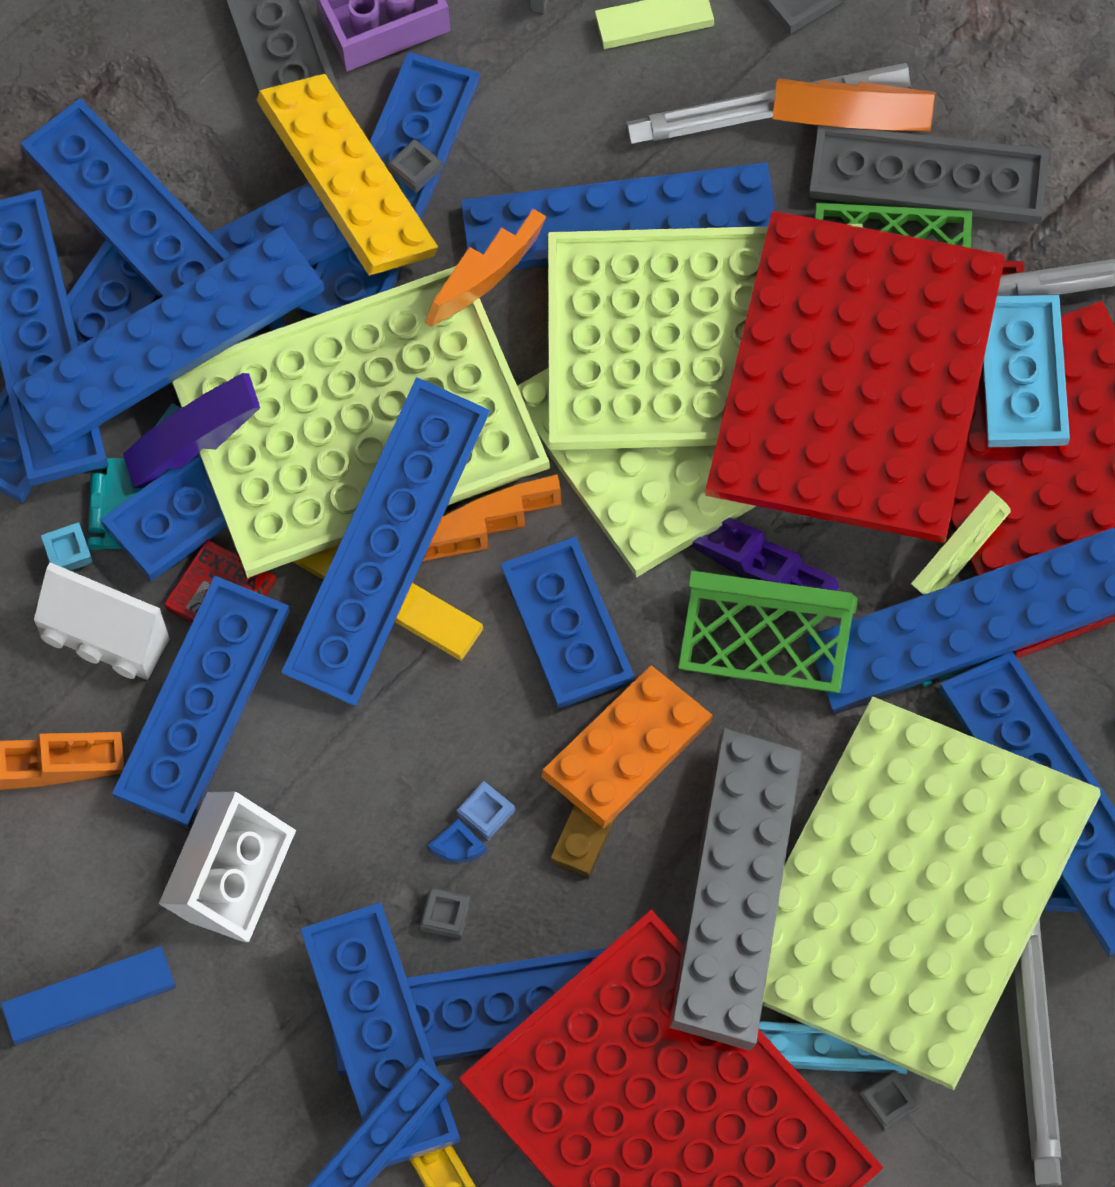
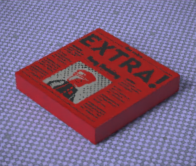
(212, 562)

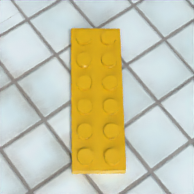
(347, 174)

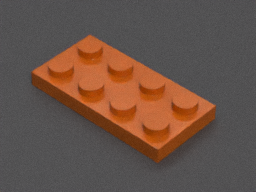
(627, 746)

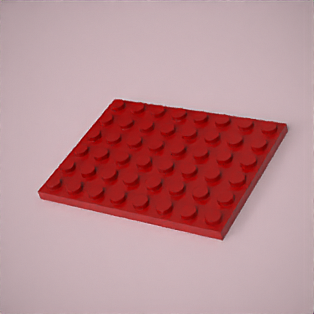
(856, 376)
(1051, 490)
(621, 1100)

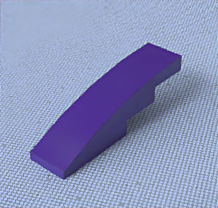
(194, 427)
(753, 557)

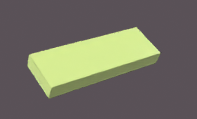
(651, 20)
(962, 544)

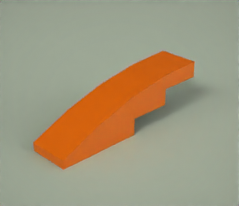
(854, 105)
(481, 272)
(504, 510)
(60, 759)

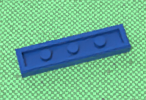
(88, 995)
(386, 1128)

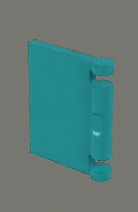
(105, 495)

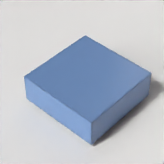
(485, 810)

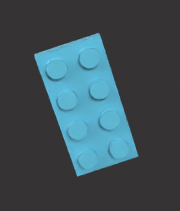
(1025, 374)

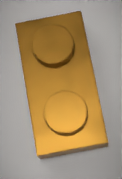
(580, 843)

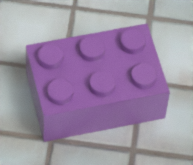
(377, 28)

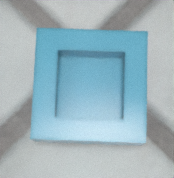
(67, 547)

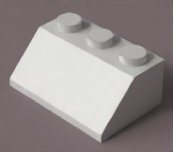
(100, 623)
(227, 865)

